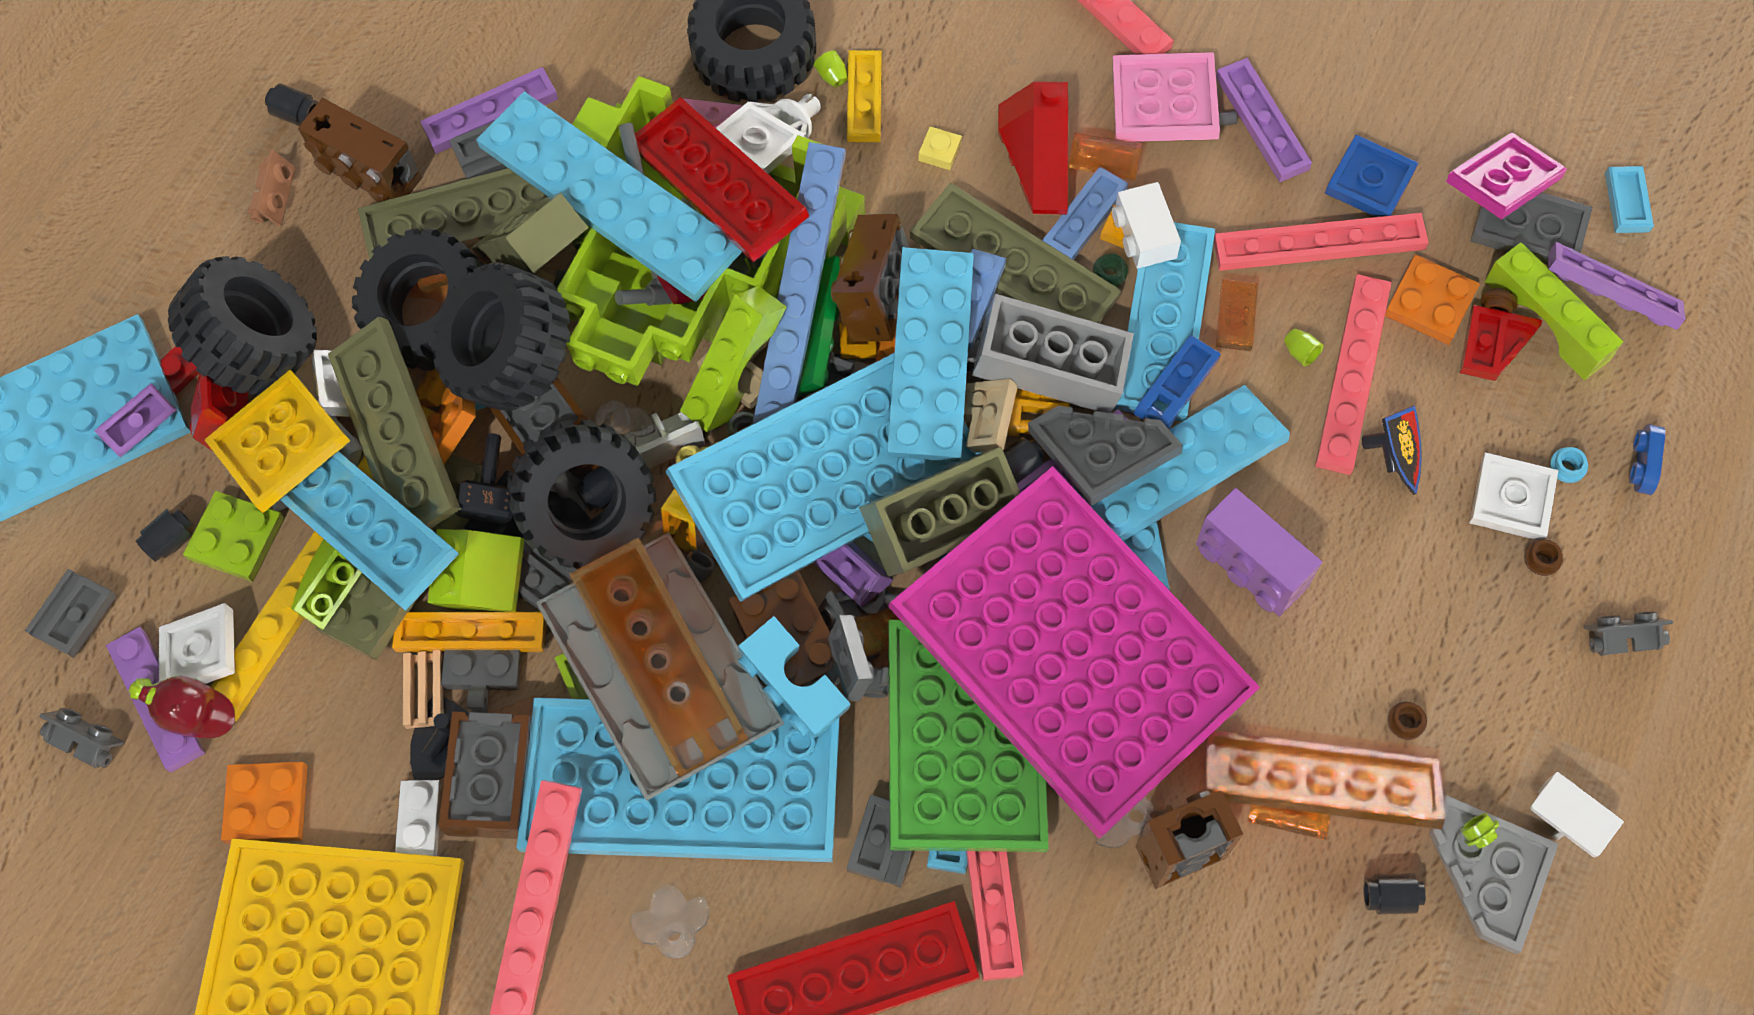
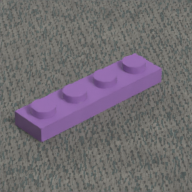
(485, 108)
(1263, 120)
(1613, 284)
(137, 659)

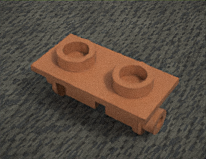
(274, 186)

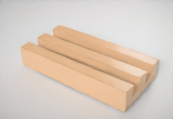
(409, 663)

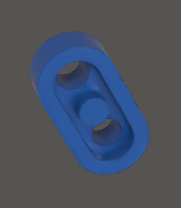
(1650, 448)

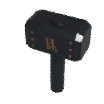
(484, 499)

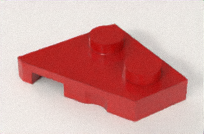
(1494, 341)

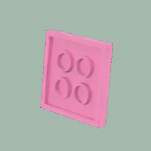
(1165, 97)

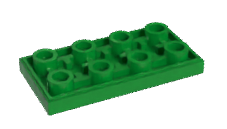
(820, 339)

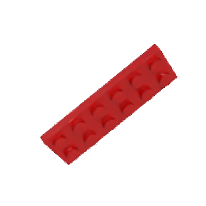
(719, 179)
(863, 970)

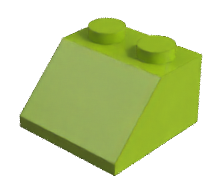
(483, 573)

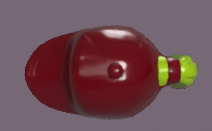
(185, 706)

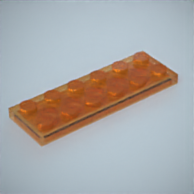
(1325, 779)

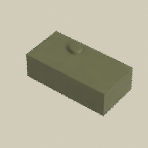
(532, 234)
(938, 511)

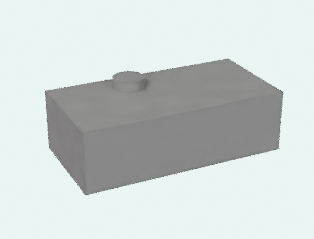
(1053, 354)

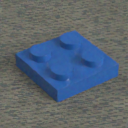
(1371, 177)

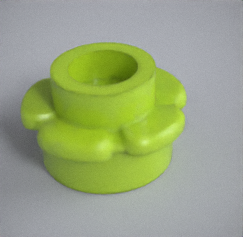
(1480, 831)

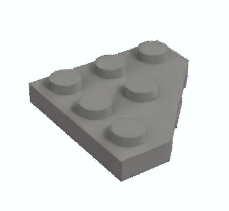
(1499, 881)

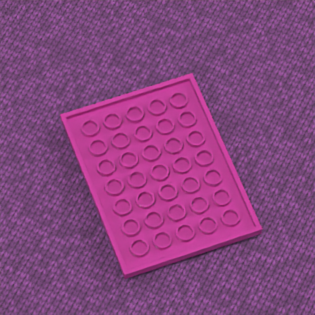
(1074, 650)

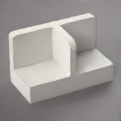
(669, 438)
(1575, 815)

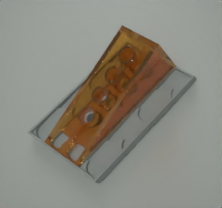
(657, 663)

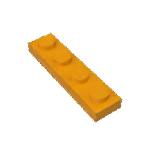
(470, 631)

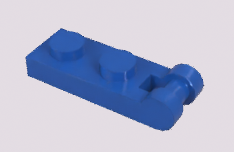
(1178, 381)

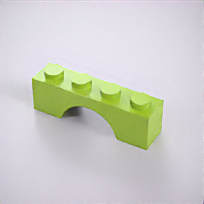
(744, 329)
(1581, 335)

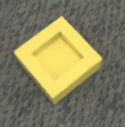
(940, 148)

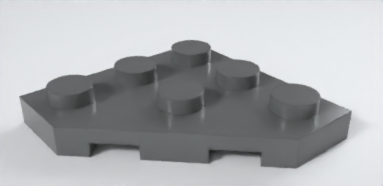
(1103, 449)

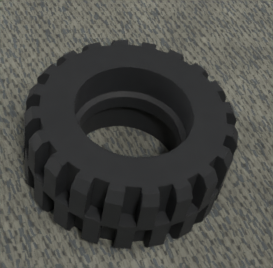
(752, 72)
(392, 275)
(241, 324)
(531, 345)
(556, 454)

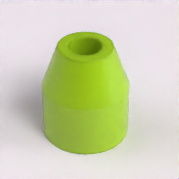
(831, 68)
(1303, 346)

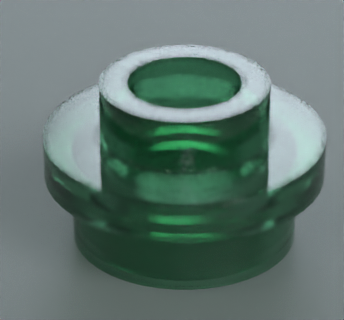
(1111, 262)

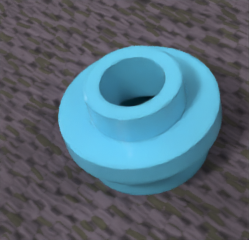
(1575, 458)

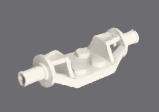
(769, 130)

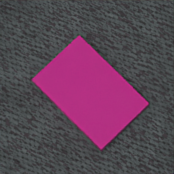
(1506, 175)

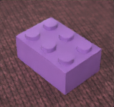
(1257, 553)

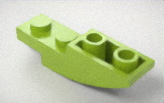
(324, 585)

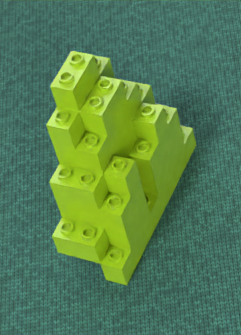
(630, 336)

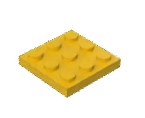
(276, 441)

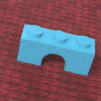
(811, 706)

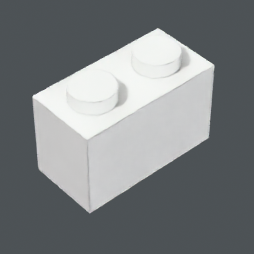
(1146, 225)

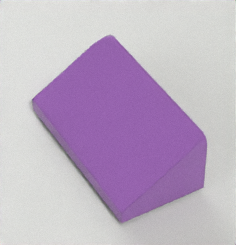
(135, 420)
(855, 573)

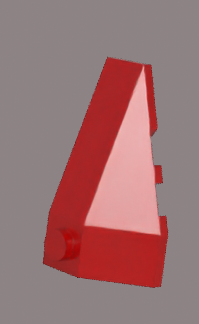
(1036, 137)
(213, 407)

